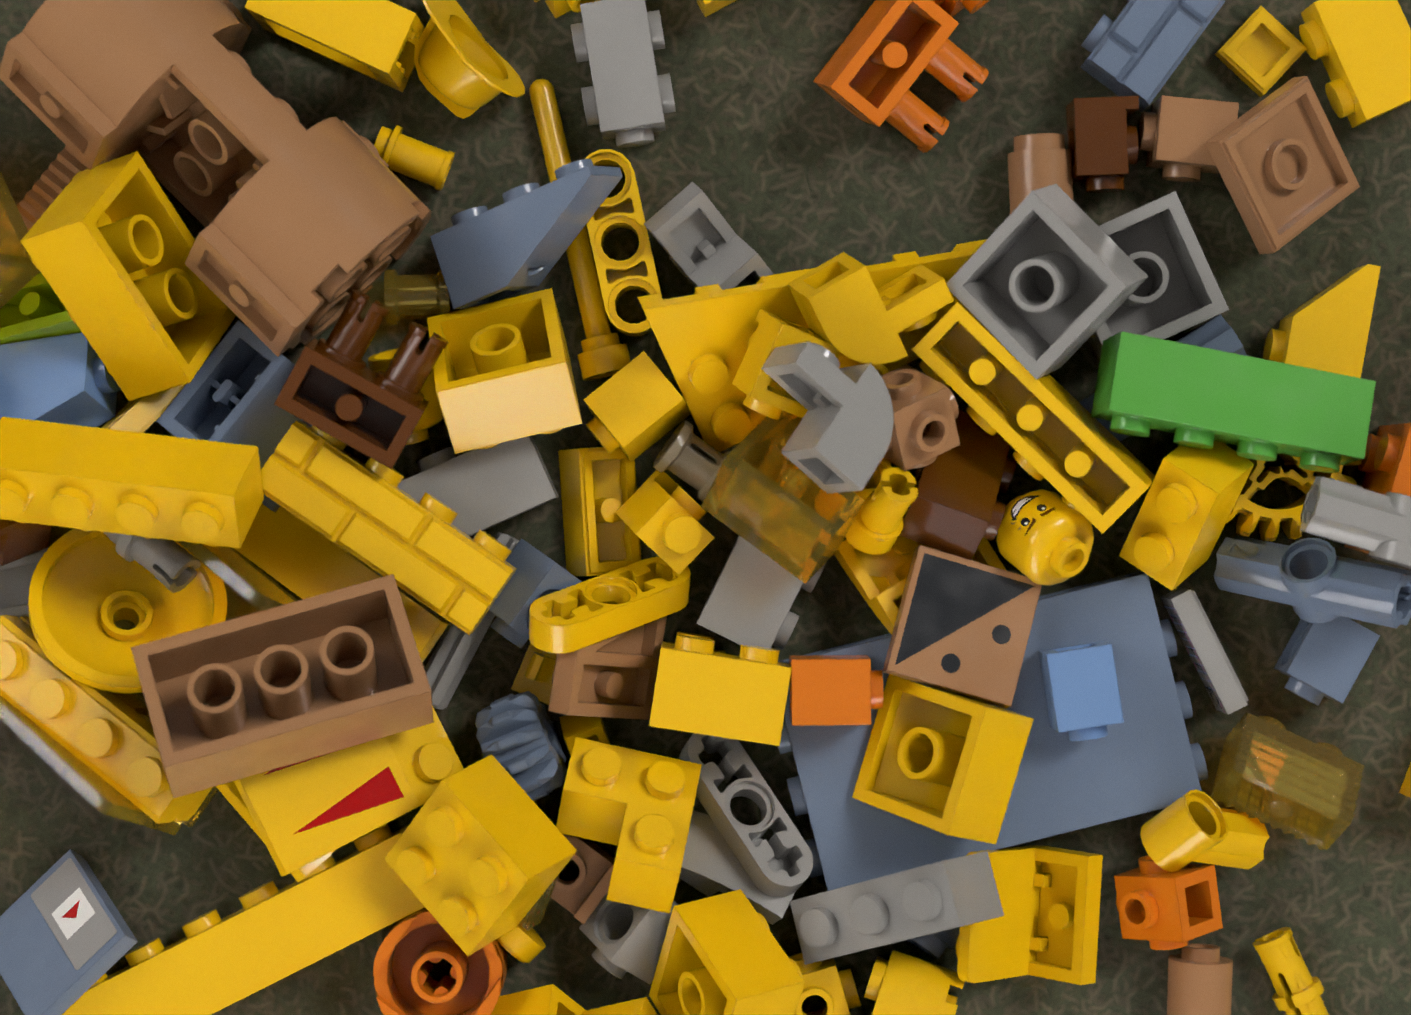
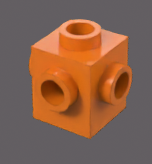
(1166, 904)

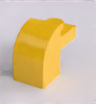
(865, 321)

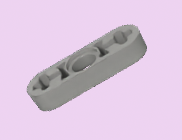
(740, 837)

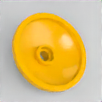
(88, 587)

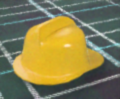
(459, 63)

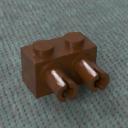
(353, 402)

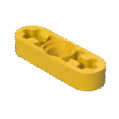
(607, 605)

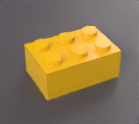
(120, 271)

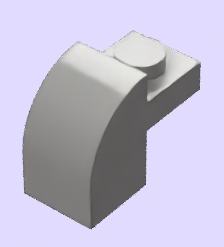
(704, 243)
(845, 419)

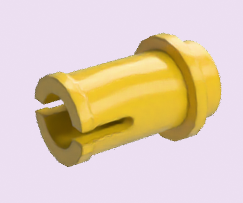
(414, 157)

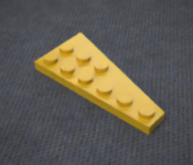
(712, 329)

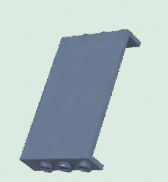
(1058, 782)

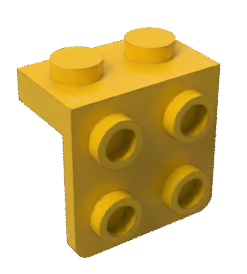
(1047, 921)

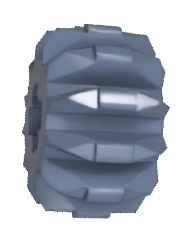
(523, 742)

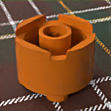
(404, 968)

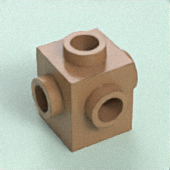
(922, 418)

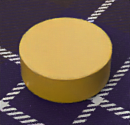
(522, 944)

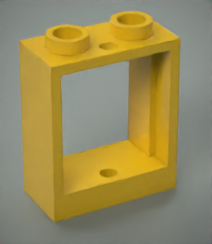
(359, 34)

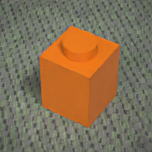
(833, 690)

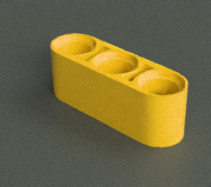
(633, 273)

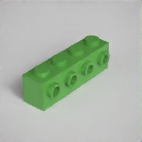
(1232, 400)

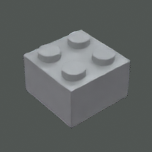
(1179, 279)
(1046, 280)

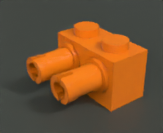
(886, 56)

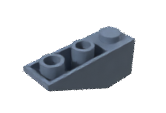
(519, 242)

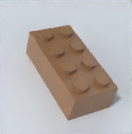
(283, 685)

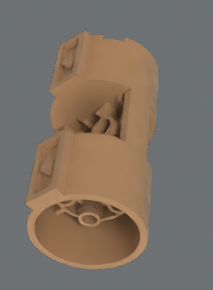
(283, 207)

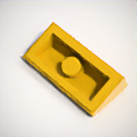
(591, 493)

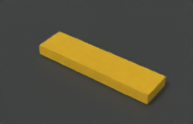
(315, 565)

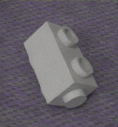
(626, 91)

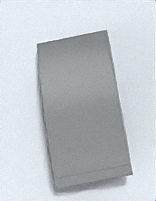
(713, 867)

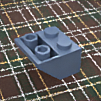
(235, 398)

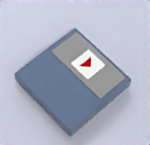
(60, 938)

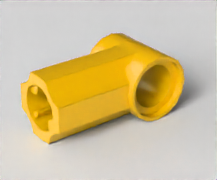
(1203, 833)

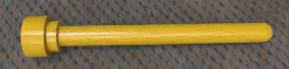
(601, 348)

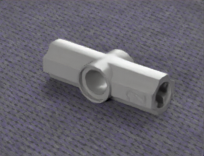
(1360, 519)

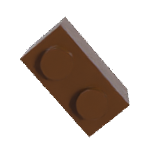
(960, 492)

